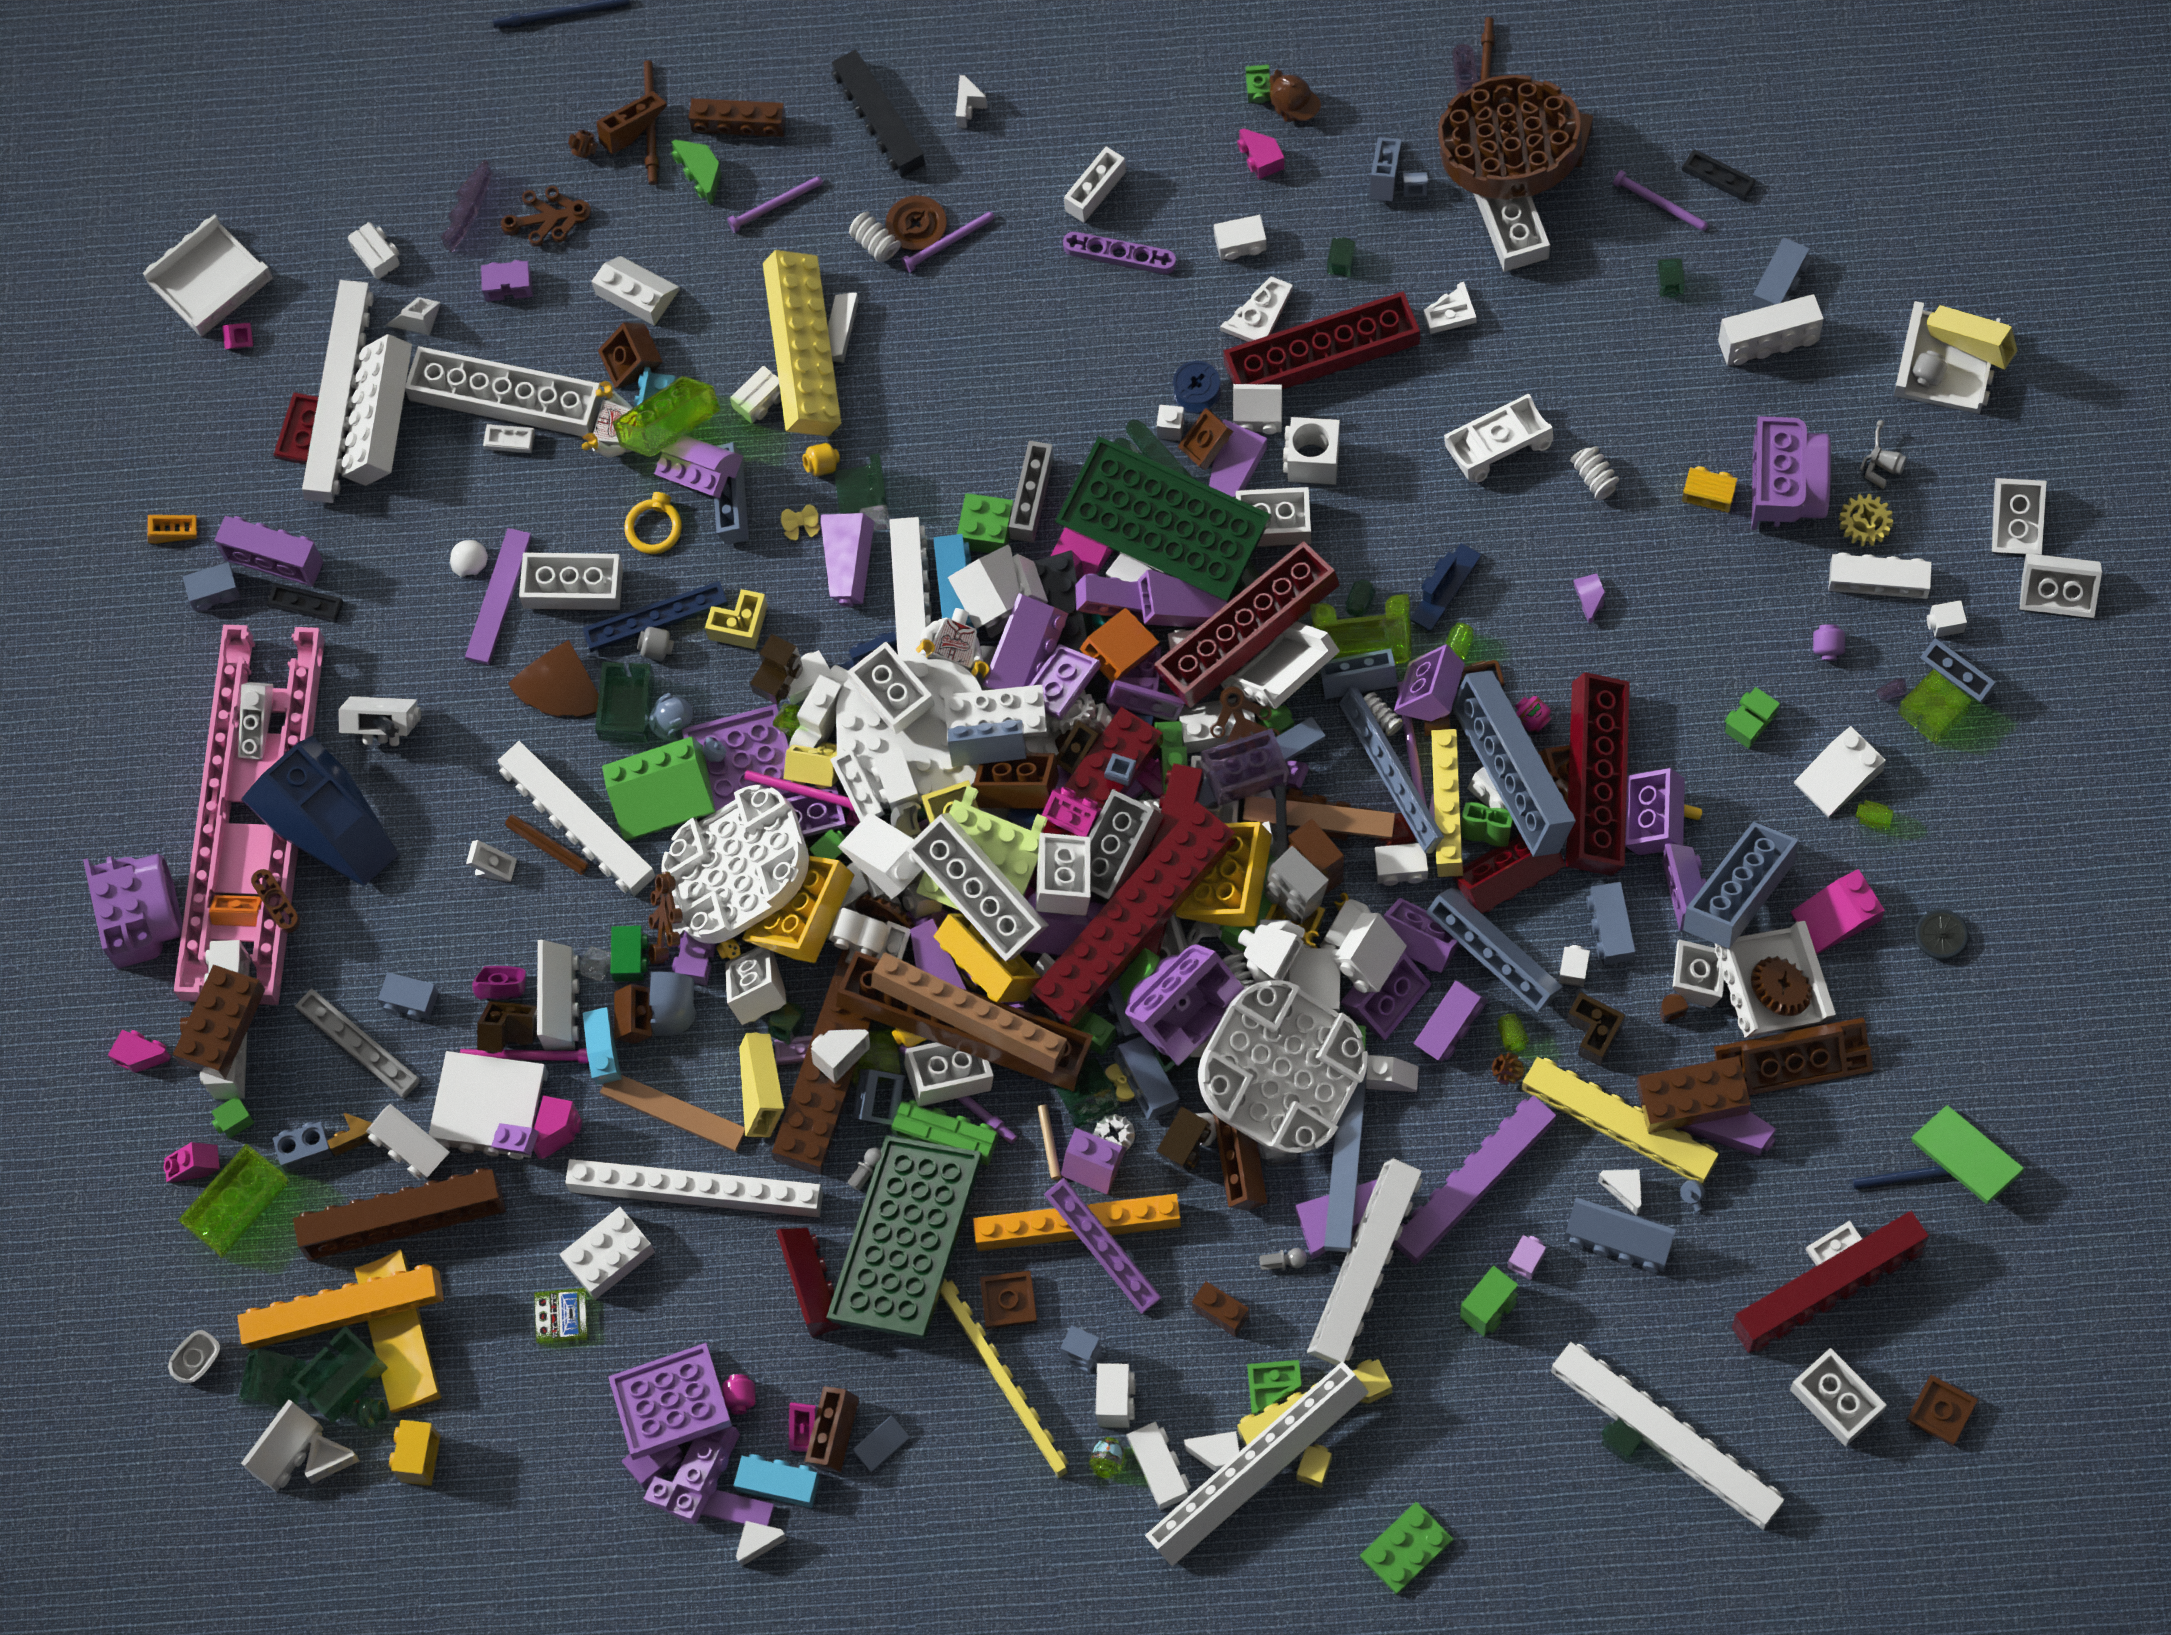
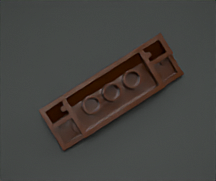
(1801, 1056)

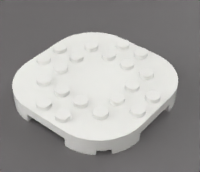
(922, 741)
(737, 864)
(1282, 1067)

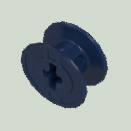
(1195, 375)

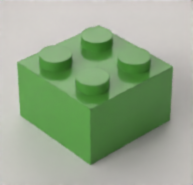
(985, 522)
(1489, 1301)

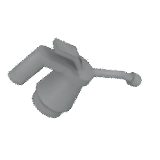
(1890, 461)

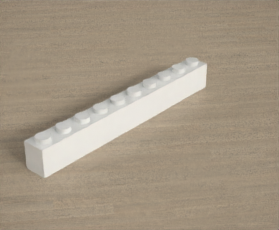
(336, 391)
(694, 1188)
(1667, 1435)
(1257, 1463)

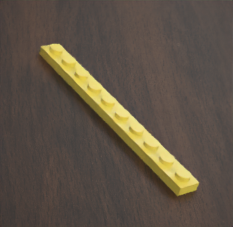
(1002, 1376)

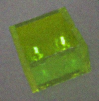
(1938, 703)

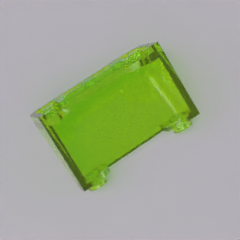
(1368, 633)

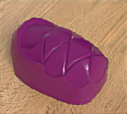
(499, 983)

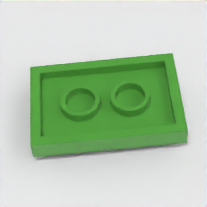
(1406, 1548)

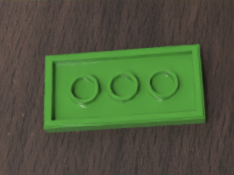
(1967, 1154)

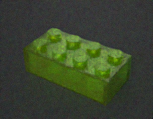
(666, 416)
(233, 1200)

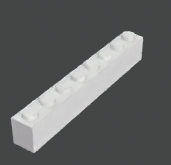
(576, 819)

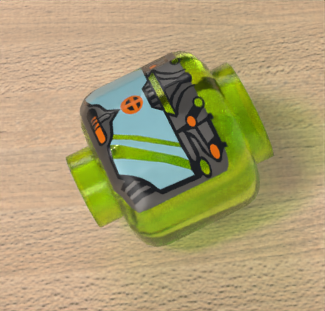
(1107, 1457)

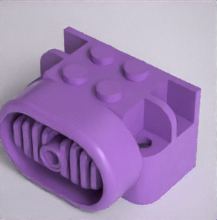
(1789, 471)
(134, 907)
(1182, 1001)

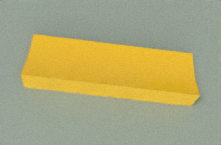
(401, 1345)

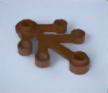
(548, 217)
(1242, 725)
(664, 917)

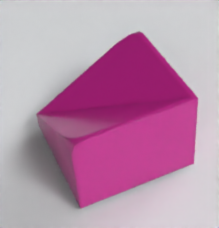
(237, 335)

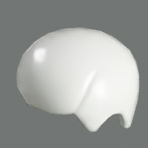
(468, 558)

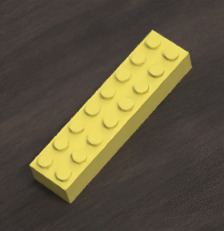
(801, 343)

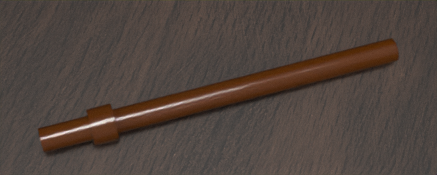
(1487, 42)
(651, 160)

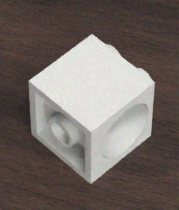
(1311, 431)

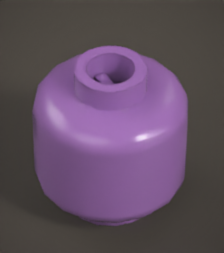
(1829, 642)

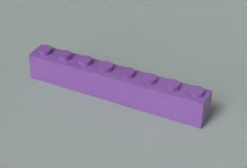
(1475, 1179)

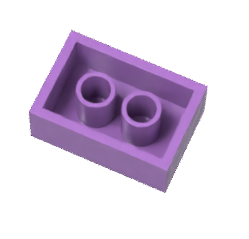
(1654, 811)

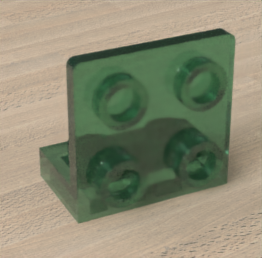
(860, 487)
(1092, 1096)
(269, 1378)

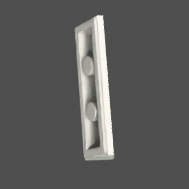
(841, 324)

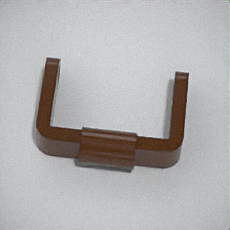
(1481, 666)

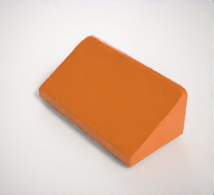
(235, 910)

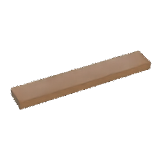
(1328, 817)
(675, 1112)

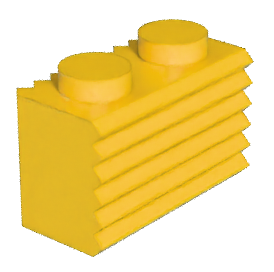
(1709, 489)

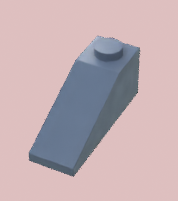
(1384, 169)

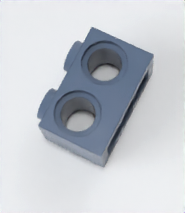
(303, 1153)
(1081, 1349)

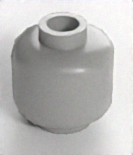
(1929, 369)
(655, 643)

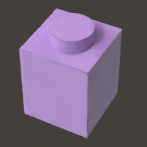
(1527, 1256)

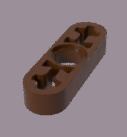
(266, 896)

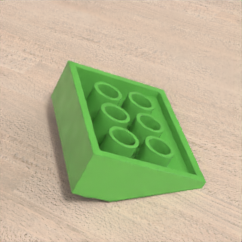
(659, 788)

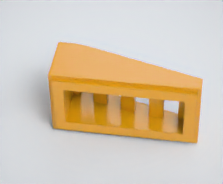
(169, 536)

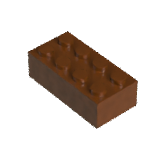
(219, 1022)
(1693, 1094)

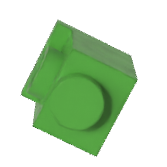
(1258, 83)

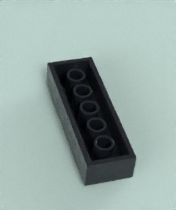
(1059, 580)

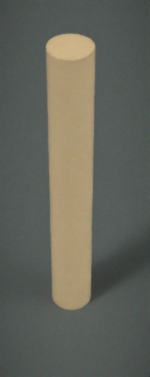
(1049, 1142)

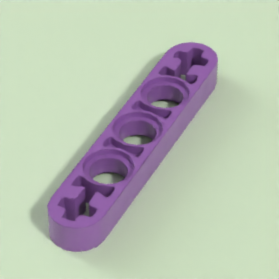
(1127, 260)

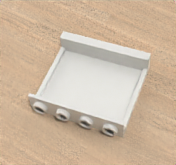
(207, 276)
(1963, 381)
(1284, 665)
(1787, 943)
(479, 1095)

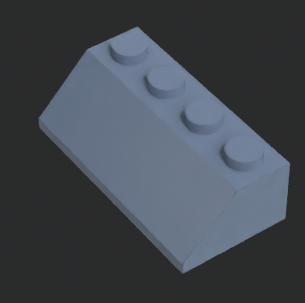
(1619, 1235)

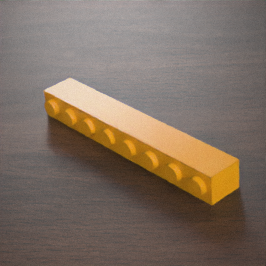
(1050, 1226)
(340, 1307)

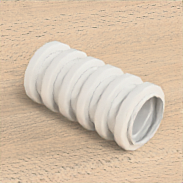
(1383, 715)

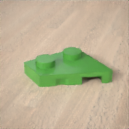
(1272, 1382)

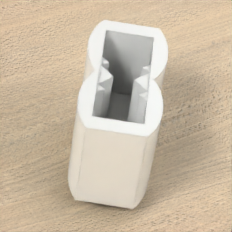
(858, 932)

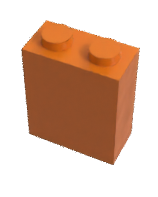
(1120, 645)

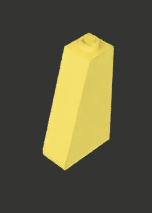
(1974, 335)
(759, 1085)

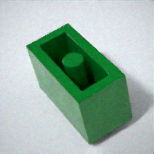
(628, 953)

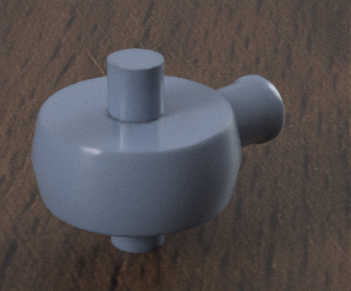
(714, 750)
(1693, 1192)

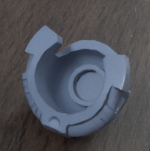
(670, 717)

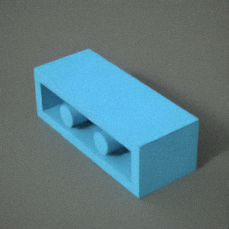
(777, 1480)

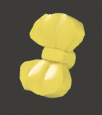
(792, 521)
(1123, 1089)

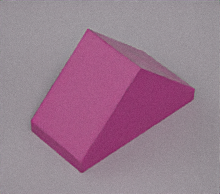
(801, 1425)

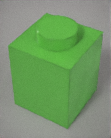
(231, 1117)

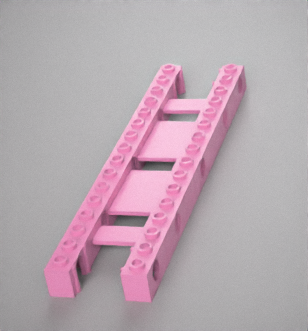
(230, 853)

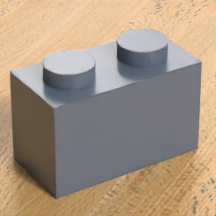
(211, 586)
(408, 996)

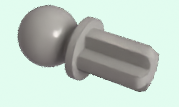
(865, 1170)
(1295, 1258)

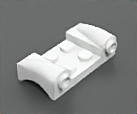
(1497, 436)

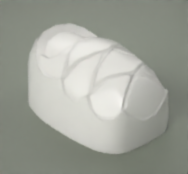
(193, 1357)

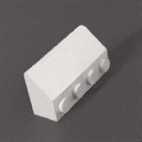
(557, 996)

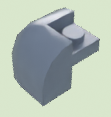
(671, 1003)

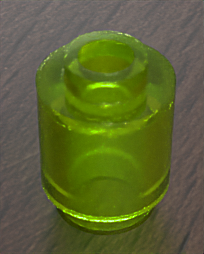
(1460, 639)
(1874, 815)
(1512, 1033)

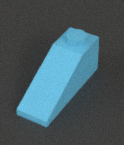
(601, 1046)

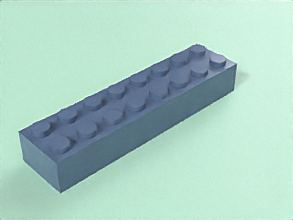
(1513, 763)

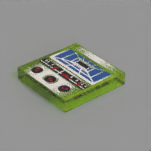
(561, 1315)

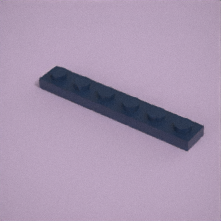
(655, 615)

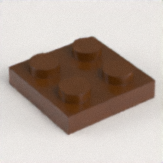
(1205, 439)
(1008, 1299)
(1941, 1410)

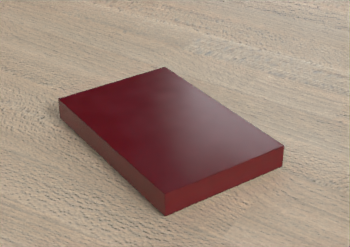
(297, 429)

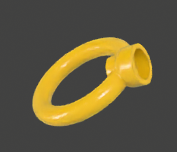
(661, 503)

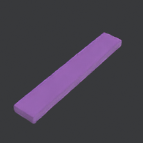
(498, 597)
(1102, 1245)

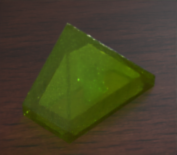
(787, 719)

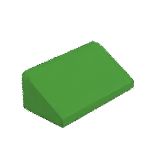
(1139, 970)

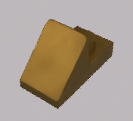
(355, 1137)

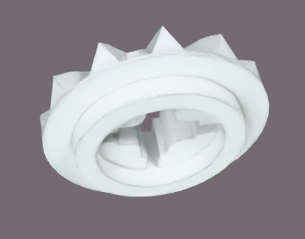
(1117, 1122)

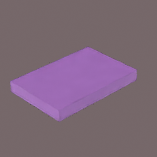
(1064, 679)

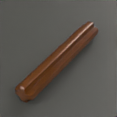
(546, 844)

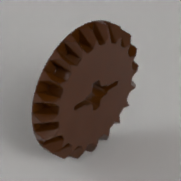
(916, 209)
(883, 911)
(1768, 990)

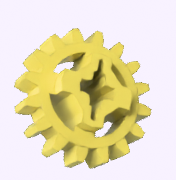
(1872, 512)

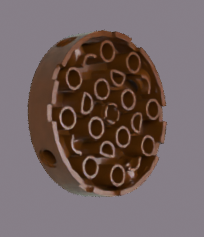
(1510, 137)

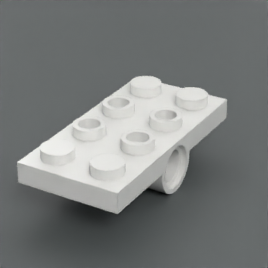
(998, 706)

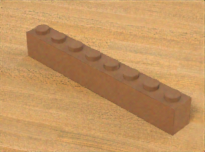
(968, 1012)

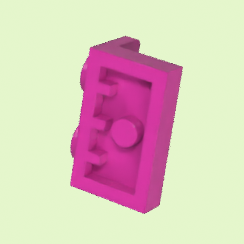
(1071, 811)

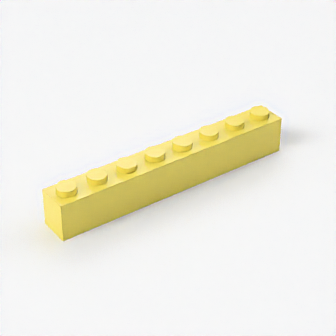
(1618, 1120)

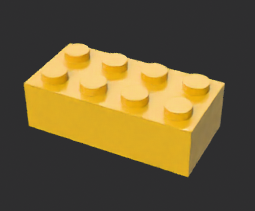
(999, 978)

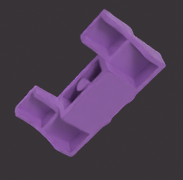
(695, 1478)

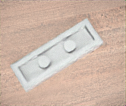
(856, 784)

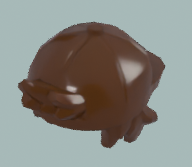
(1293, 97)

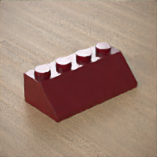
(1504, 873)
(808, 1278)

